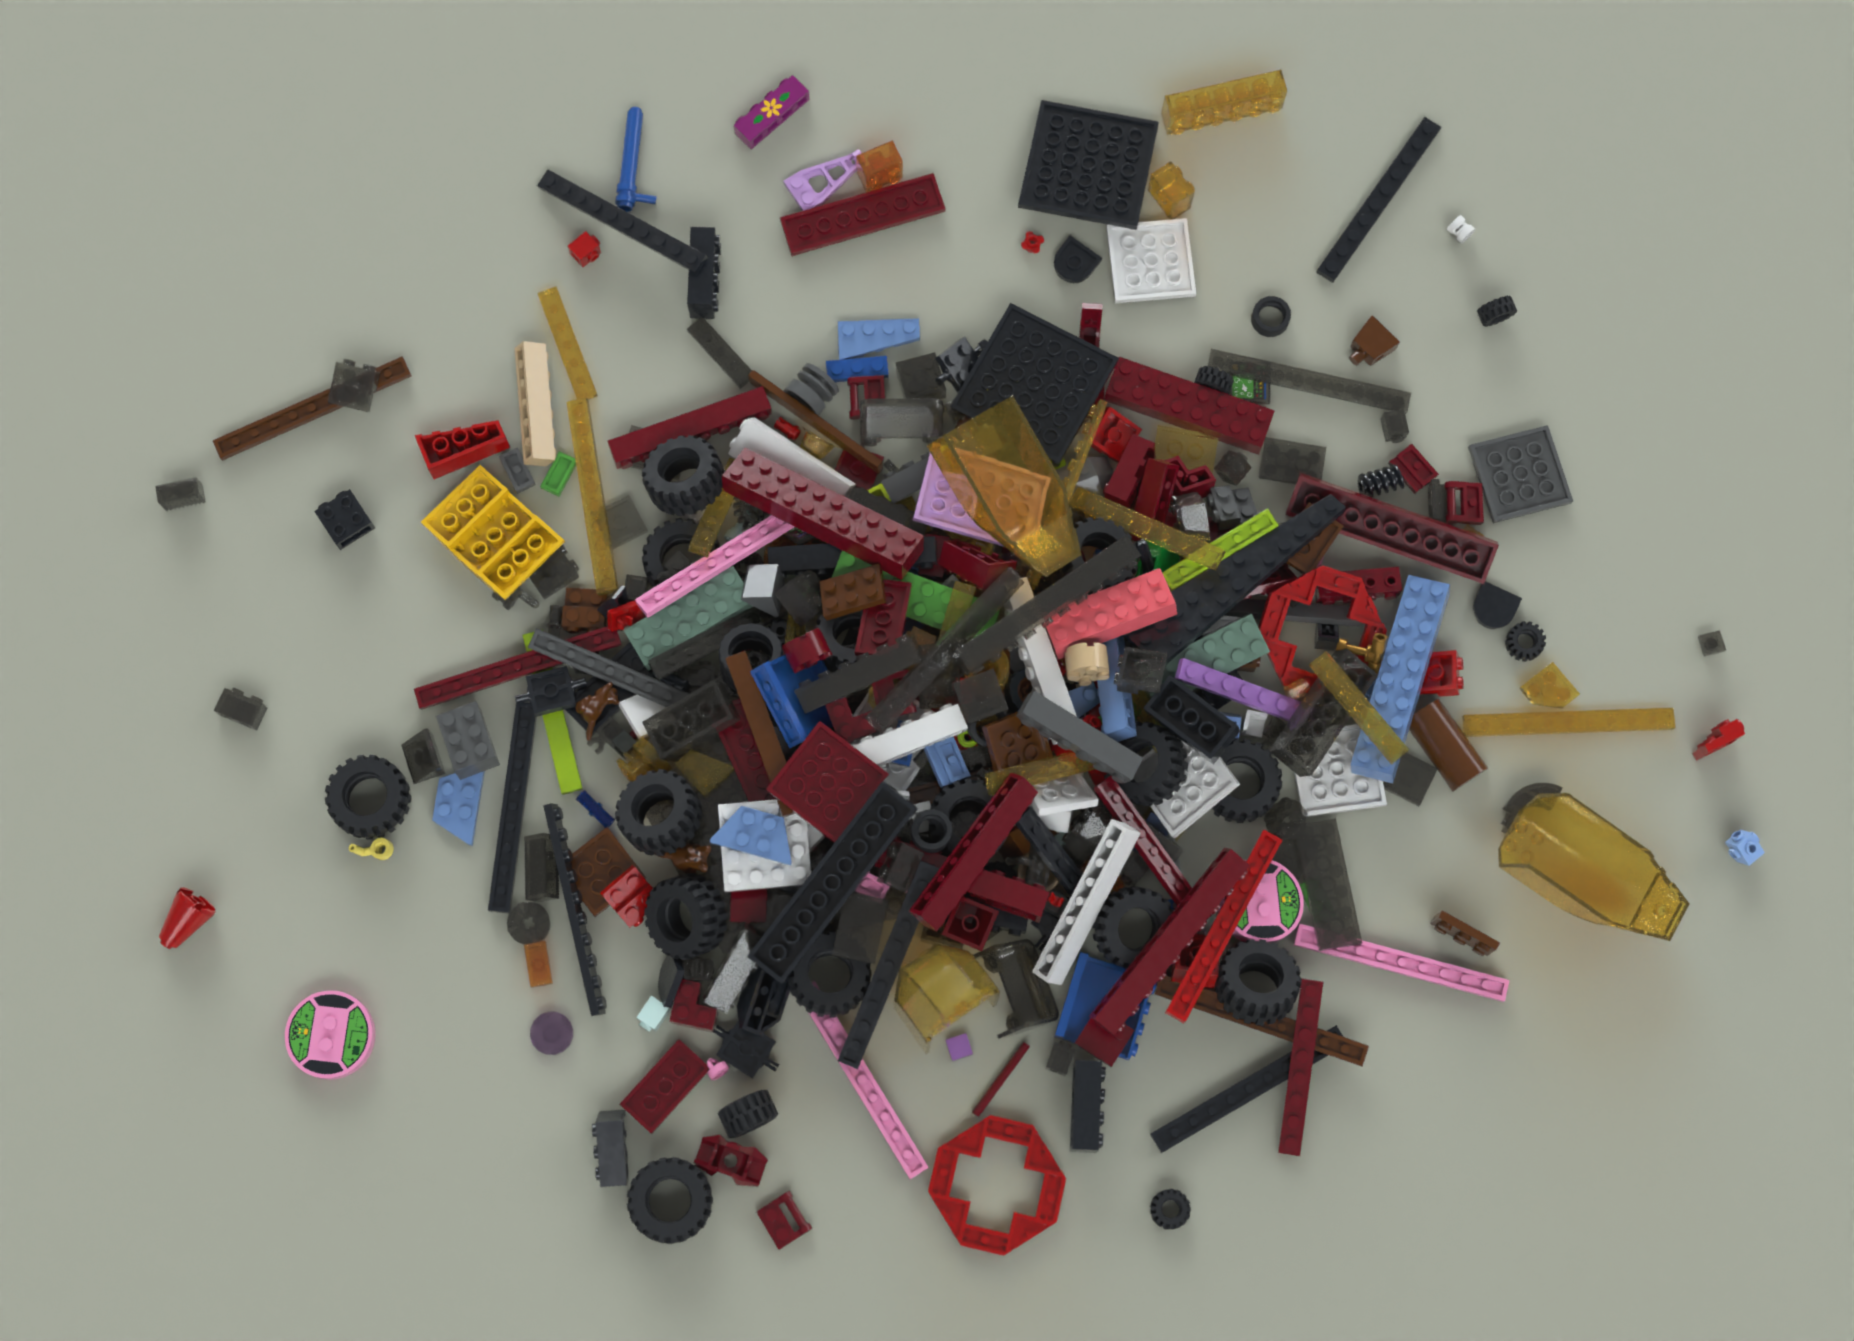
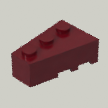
(1128, 475)
(972, 564)

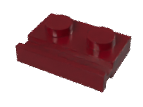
(1414, 468)

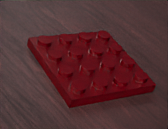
(827, 781)

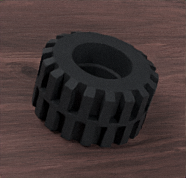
(748, 1113)

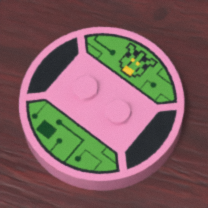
(1273, 907)
(330, 1035)

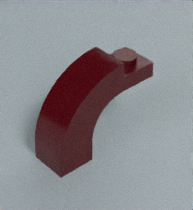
(1091, 323)

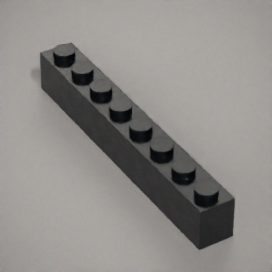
(824, 558)

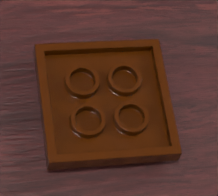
(1014, 743)
(597, 866)

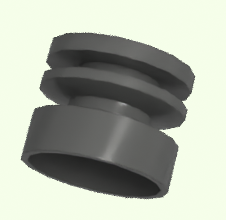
(812, 388)

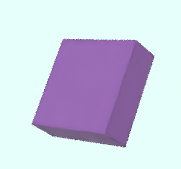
(959, 1047)

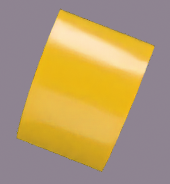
(492, 532)

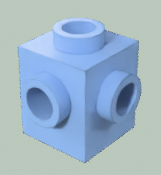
(1744, 847)

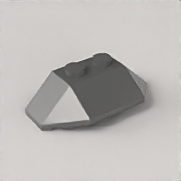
(1093, 477)

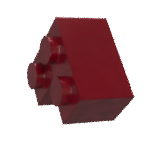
(1194, 480)
(844, 722)
(687, 1011)

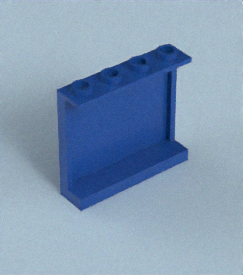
(777, 687)
(1087, 988)

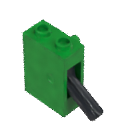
(1154, 557)

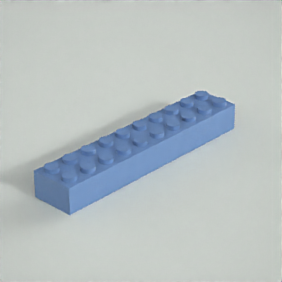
(1403, 670)

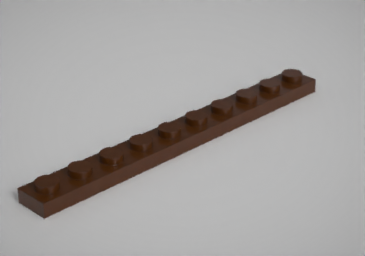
(298, 414)
(1326, 1042)

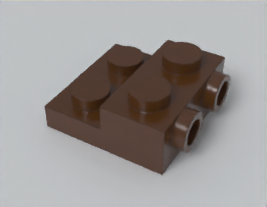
(581, 610)

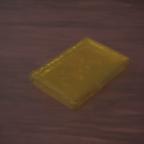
(1191, 446)

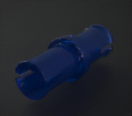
(595, 809)

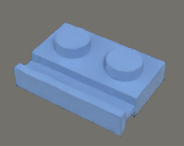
(946, 762)

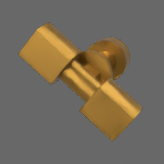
(1371, 654)

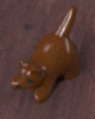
(592, 706)
(690, 858)

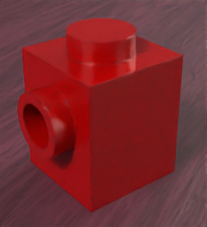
(585, 249)

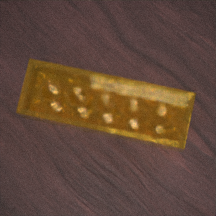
(1224, 102)

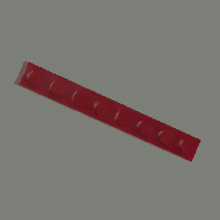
(701, 423)
(973, 851)

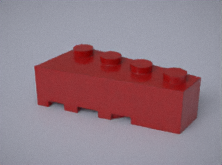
(461, 447)

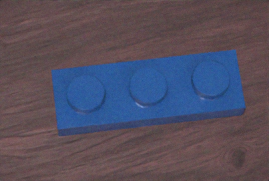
(870, 366)

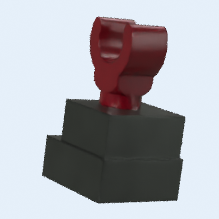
(624, 742)

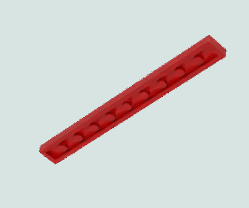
(1222, 928)

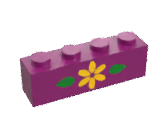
(771, 112)

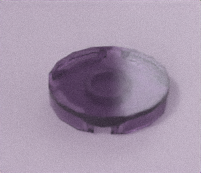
(551, 1033)

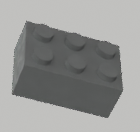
(467, 740)

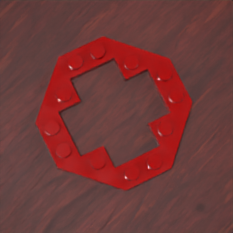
(1302, 591)
(956, 1210)

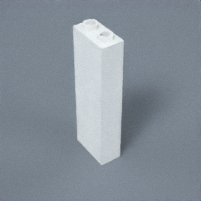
(774, 446)

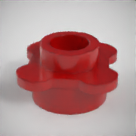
(1032, 248)

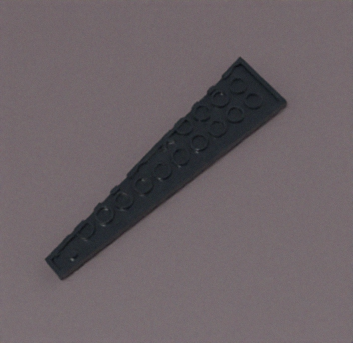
(1216, 592)

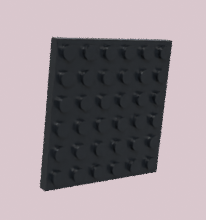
(1088, 164)
(1045, 371)

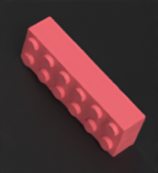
(1113, 612)

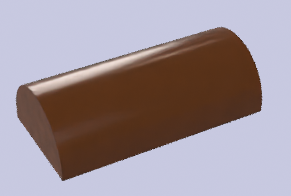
(1446, 745)

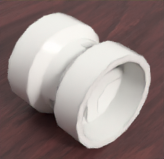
(1461, 229)

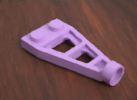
(804, 193)

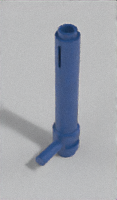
(626, 187)

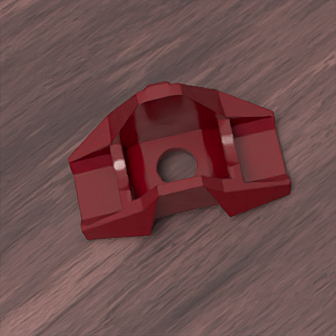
(749, 1160)

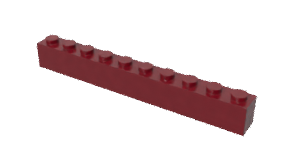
(1169, 941)

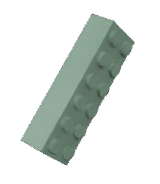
(689, 616)
(1223, 648)

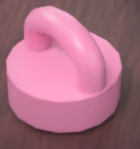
(718, 1070)

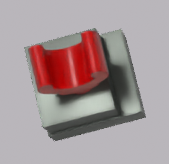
(1055, 904)

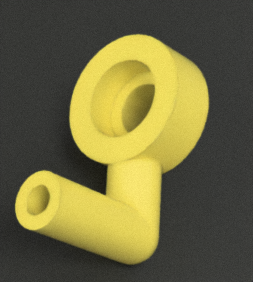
(375, 849)

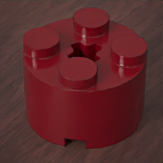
(806, 650)

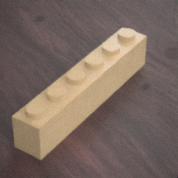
(535, 404)

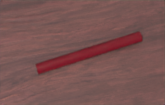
(1000, 1079)

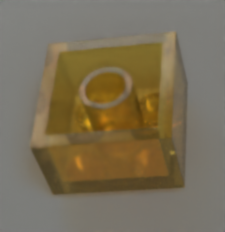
(1171, 190)

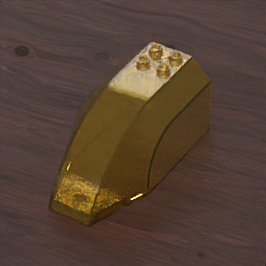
(1009, 486)
(1590, 867)
(940, 990)

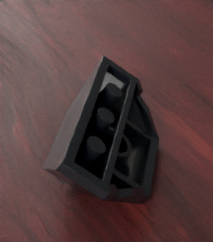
(761, 1002)

